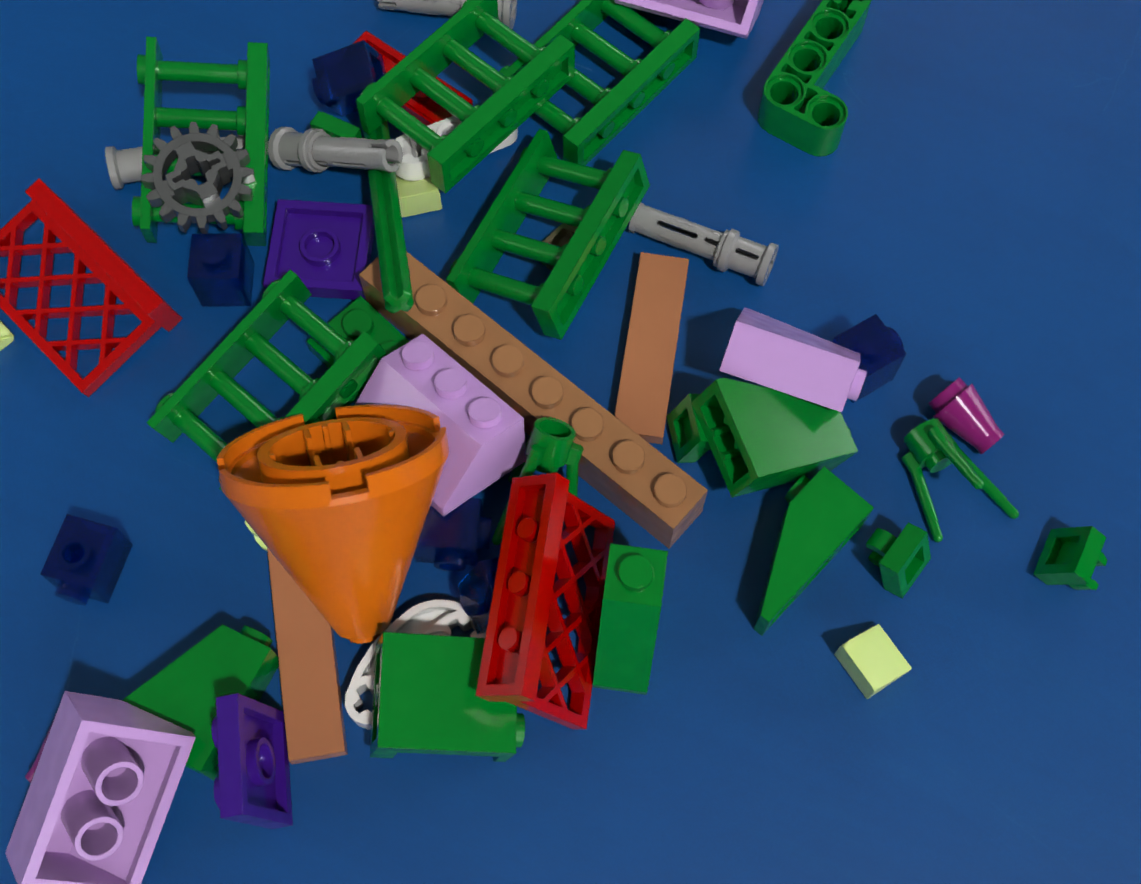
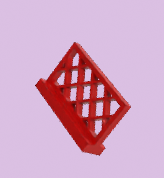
(107, 268)
(527, 602)

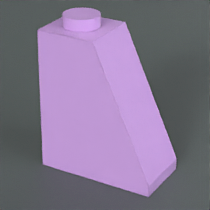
(792, 361)

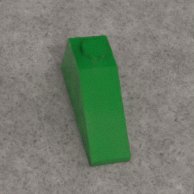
(815, 527)

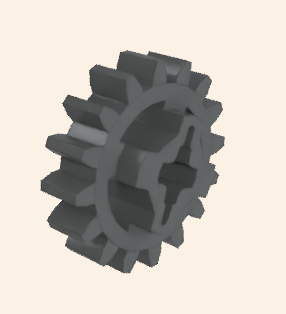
(180, 186)

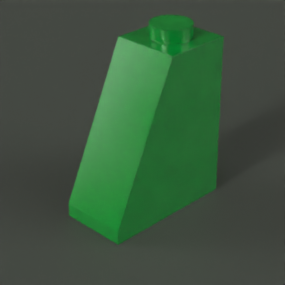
(768, 435)
(629, 618)
(214, 667)

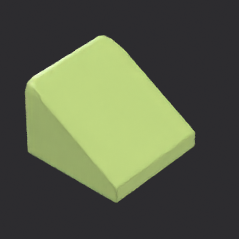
(417, 196)
(872, 660)

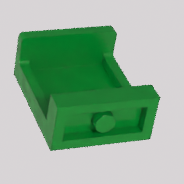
(429, 700)

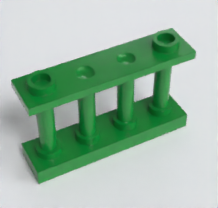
(641, 82)
(248, 121)
(482, 125)
(574, 263)
(318, 397)

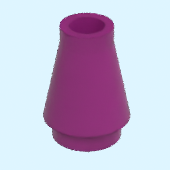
(966, 415)

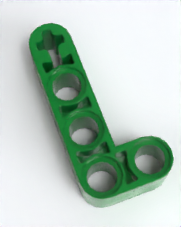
(793, 96)

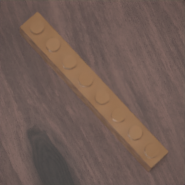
(613, 457)

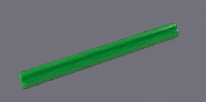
(389, 234)

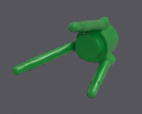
(547, 449)
(936, 449)

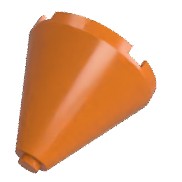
(341, 504)

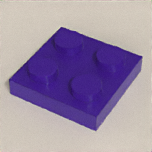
(322, 245)
(251, 763)

